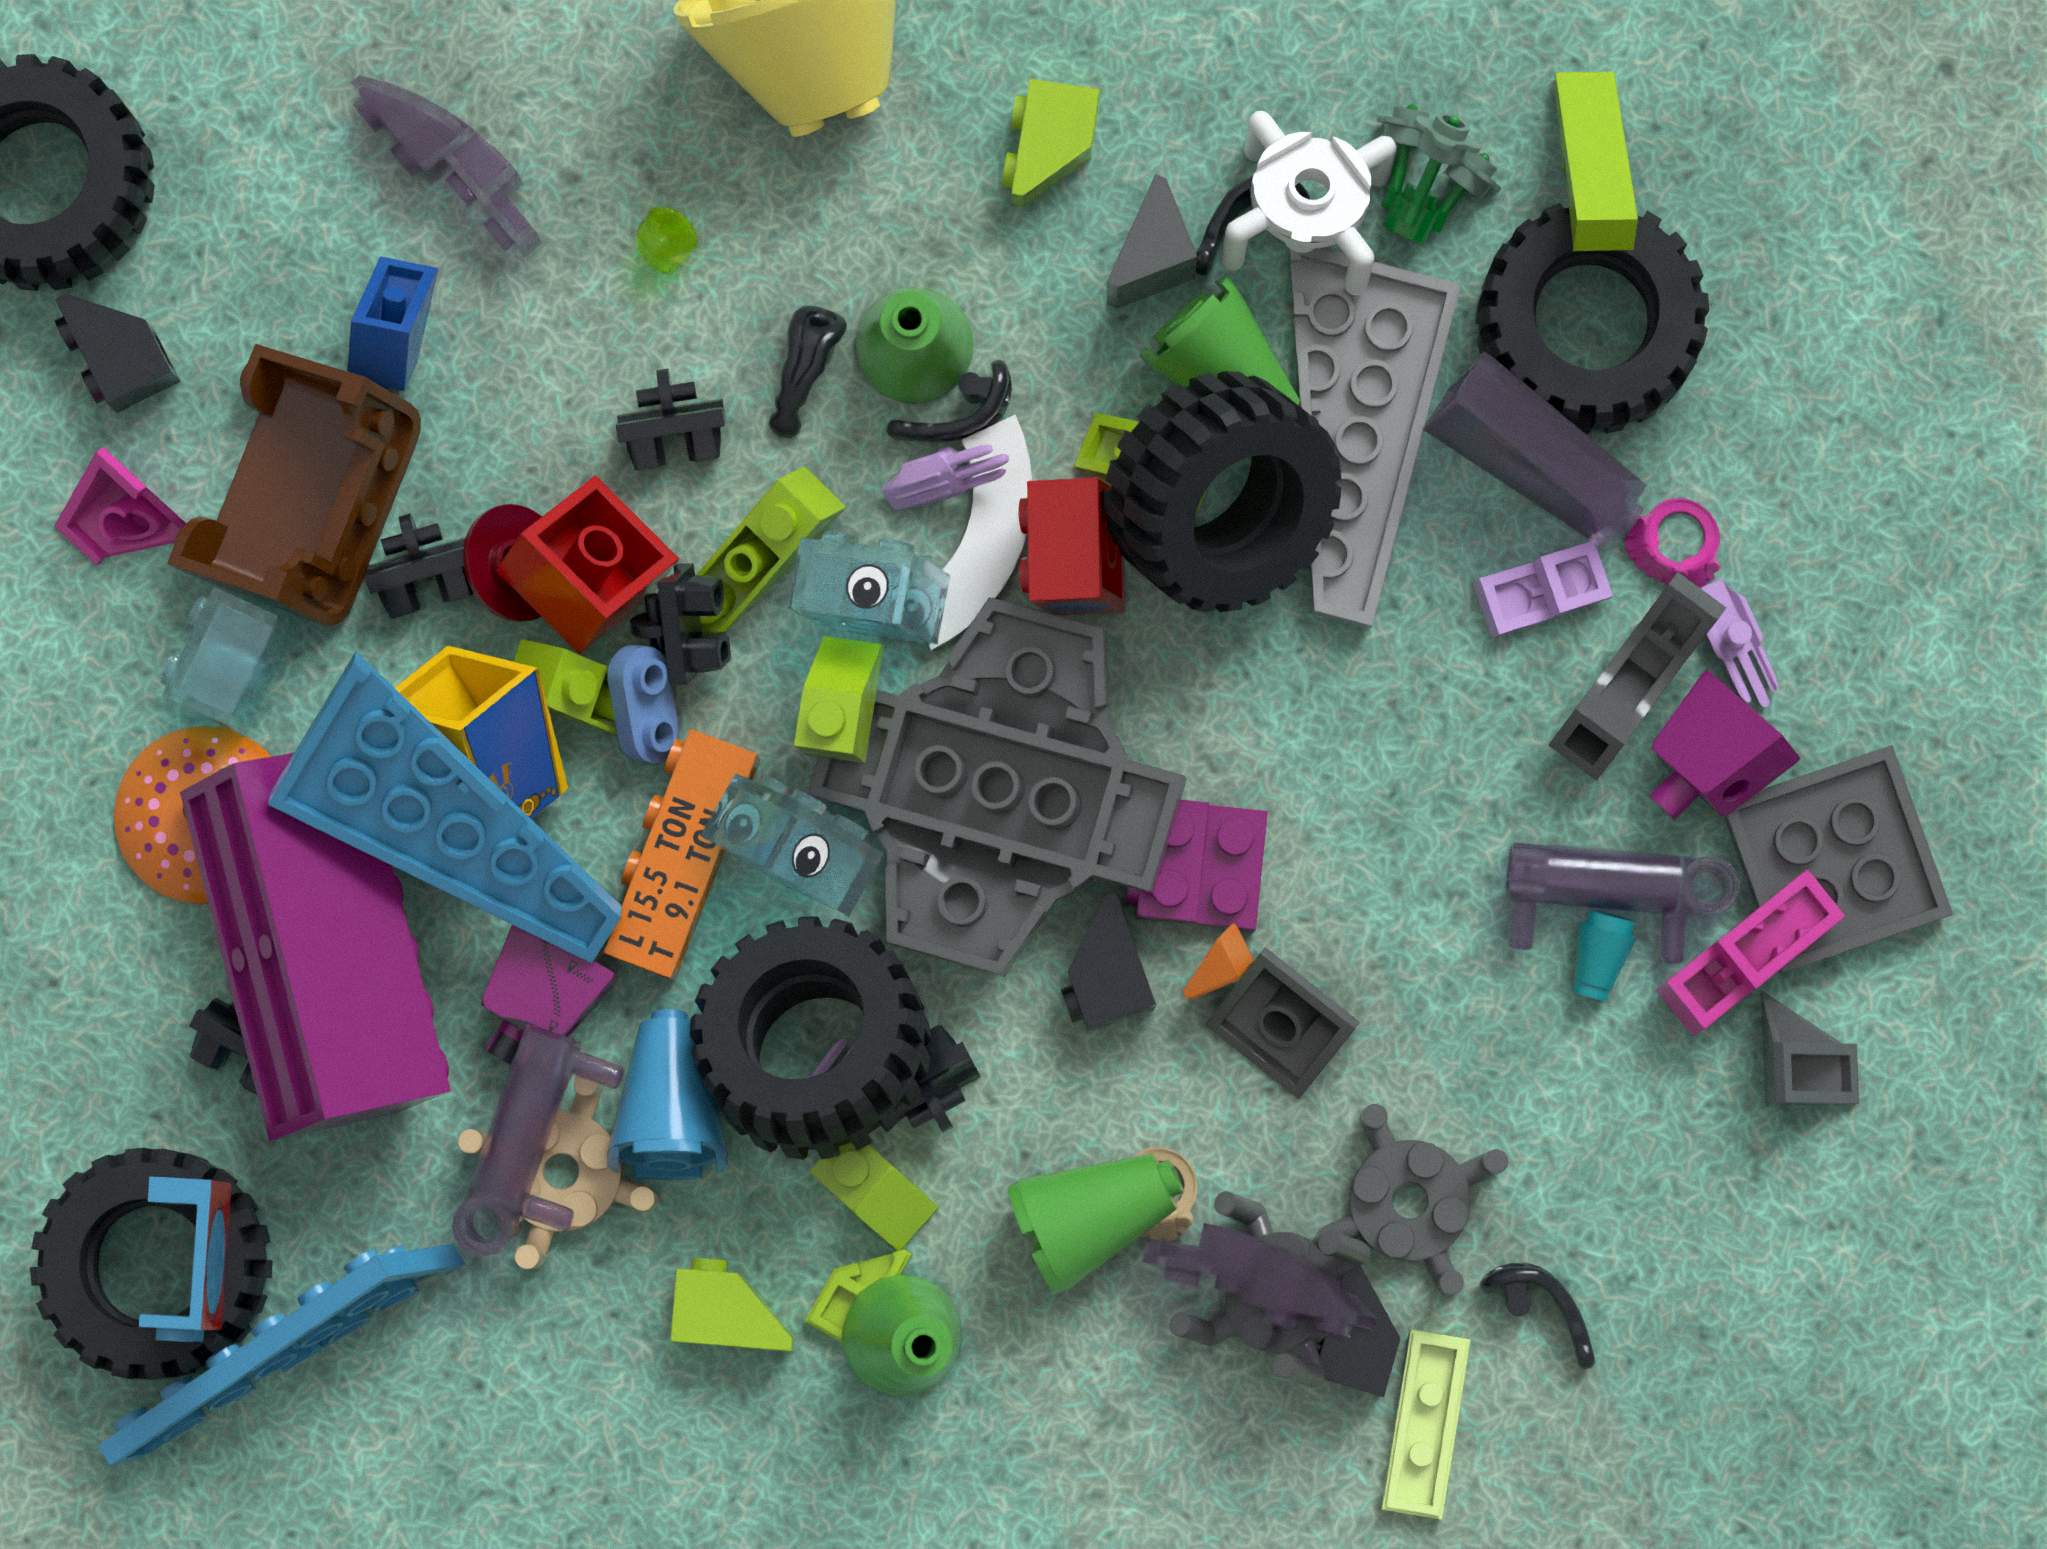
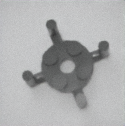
(1446, 1192)
(1297, 1347)

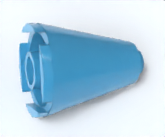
(665, 1113)

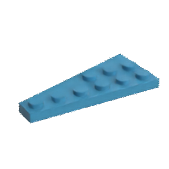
(412, 799)
(280, 1343)

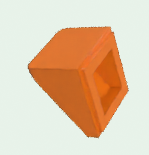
(1222, 965)

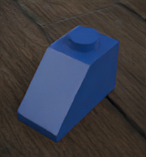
(391, 322)

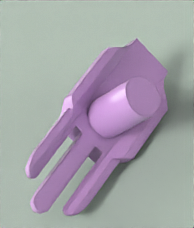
(938, 478)
(1734, 637)

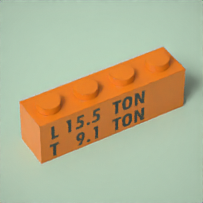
(677, 864)

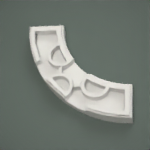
(993, 532)

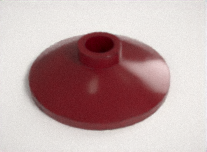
(484, 550)

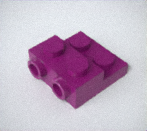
(1208, 869)

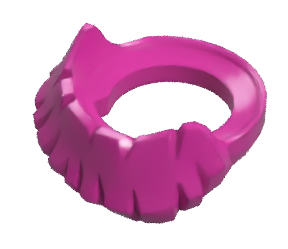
(1643, 544)

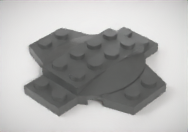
(1003, 789)

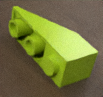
(768, 543)

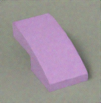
(1543, 589)

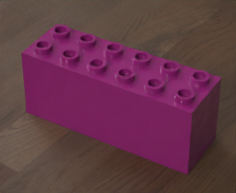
(312, 960)

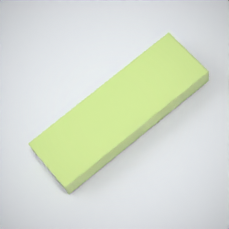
(1425, 1424)

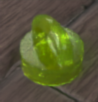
(665, 239)

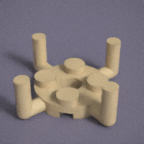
(596, 1184)

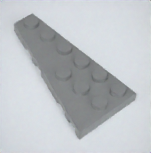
(1369, 382)

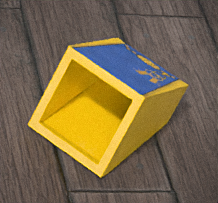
(496, 719)

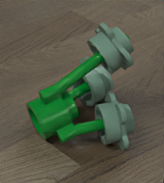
(1444, 141)

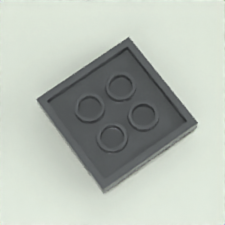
(1858, 841)

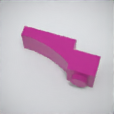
(1750, 953)

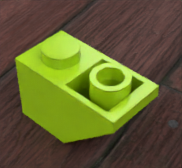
(1055, 137)
(571, 684)

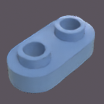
(642, 709)

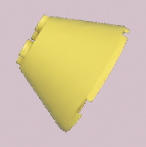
(799, 54)

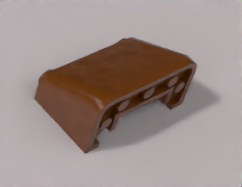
(305, 488)

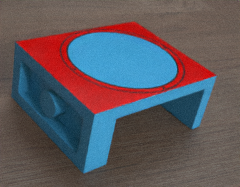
(209, 1256)

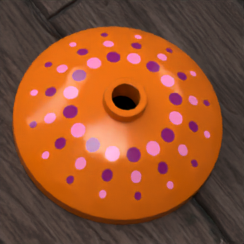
(150, 809)

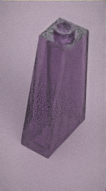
(1536, 451)

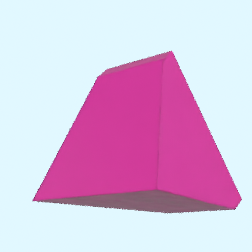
(115, 512)

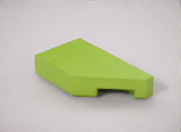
(844, 1285)

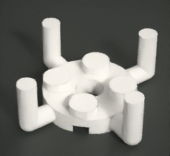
(1306, 222)

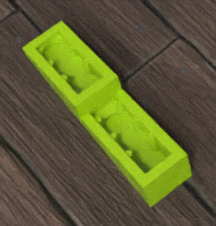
(1595, 162)

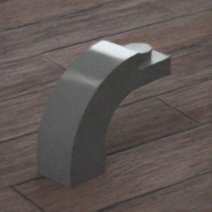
(1637, 676)

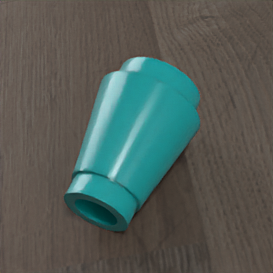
(1601, 952)

